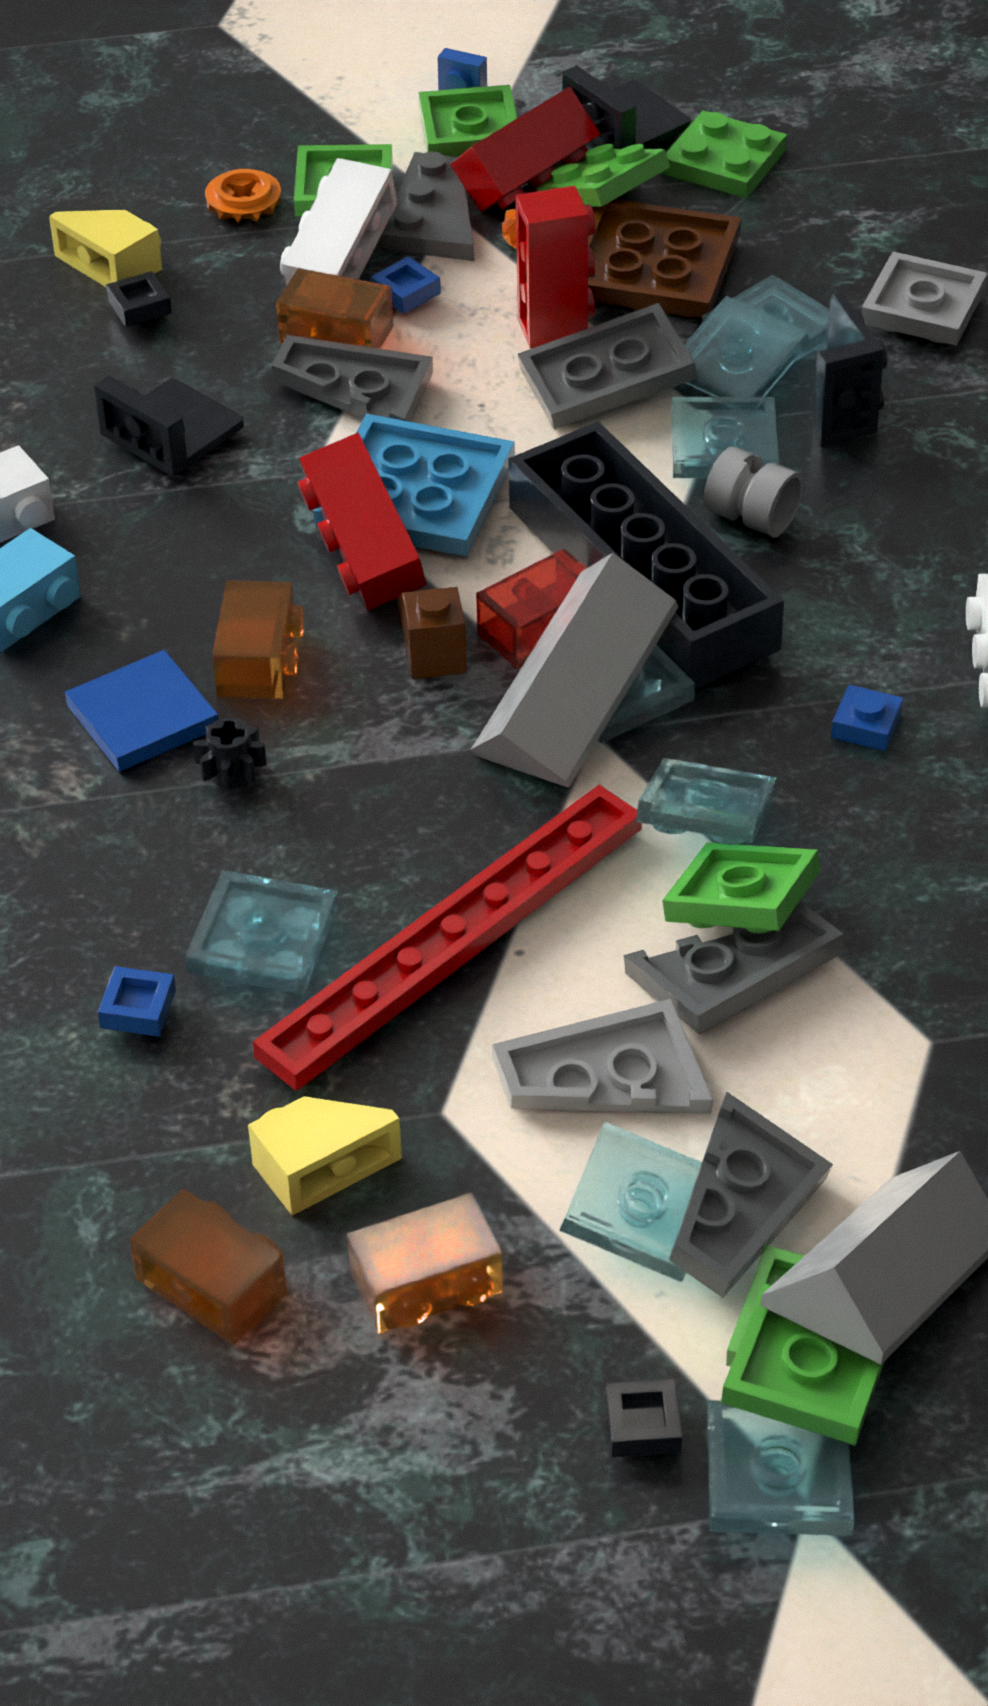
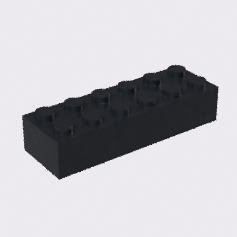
(601, 500)

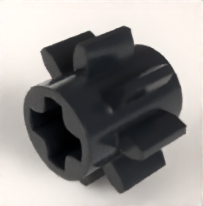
(230, 753)

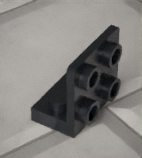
(626, 113)
(848, 377)
(167, 425)

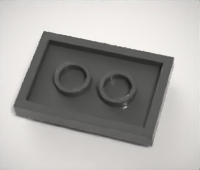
(607, 366)

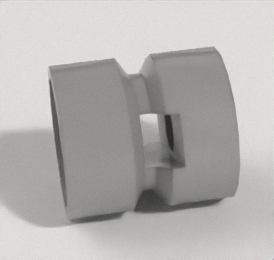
(759, 493)

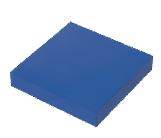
(141, 710)

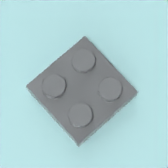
(924, 298)

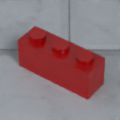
(526, 151)
(553, 264)
(360, 522)

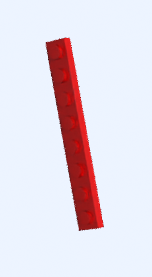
(445, 938)

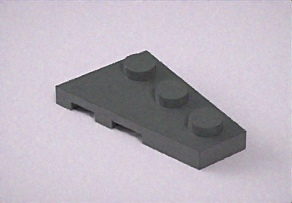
(430, 211)
(354, 376)
(735, 971)

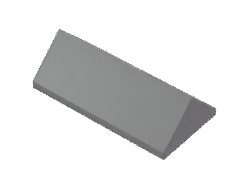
(577, 673)
(890, 1260)

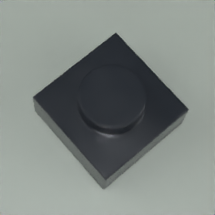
(139, 299)
(643, 1418)

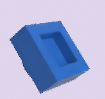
(461, 70)
(410, 284)
(866, 717)
(137, 1001)

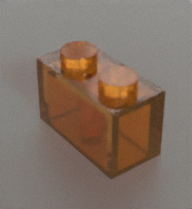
(335, 309)
(256, 639)
(425, 1263)
(209, 1265)

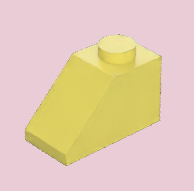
(106, 244)
(321, 1148)

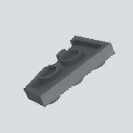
(743, 1195)

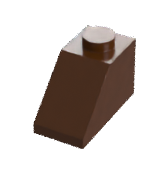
(433, 632)

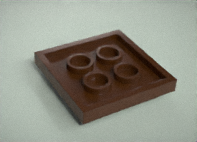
(660, 256)

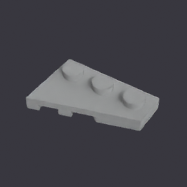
(606, 1064)

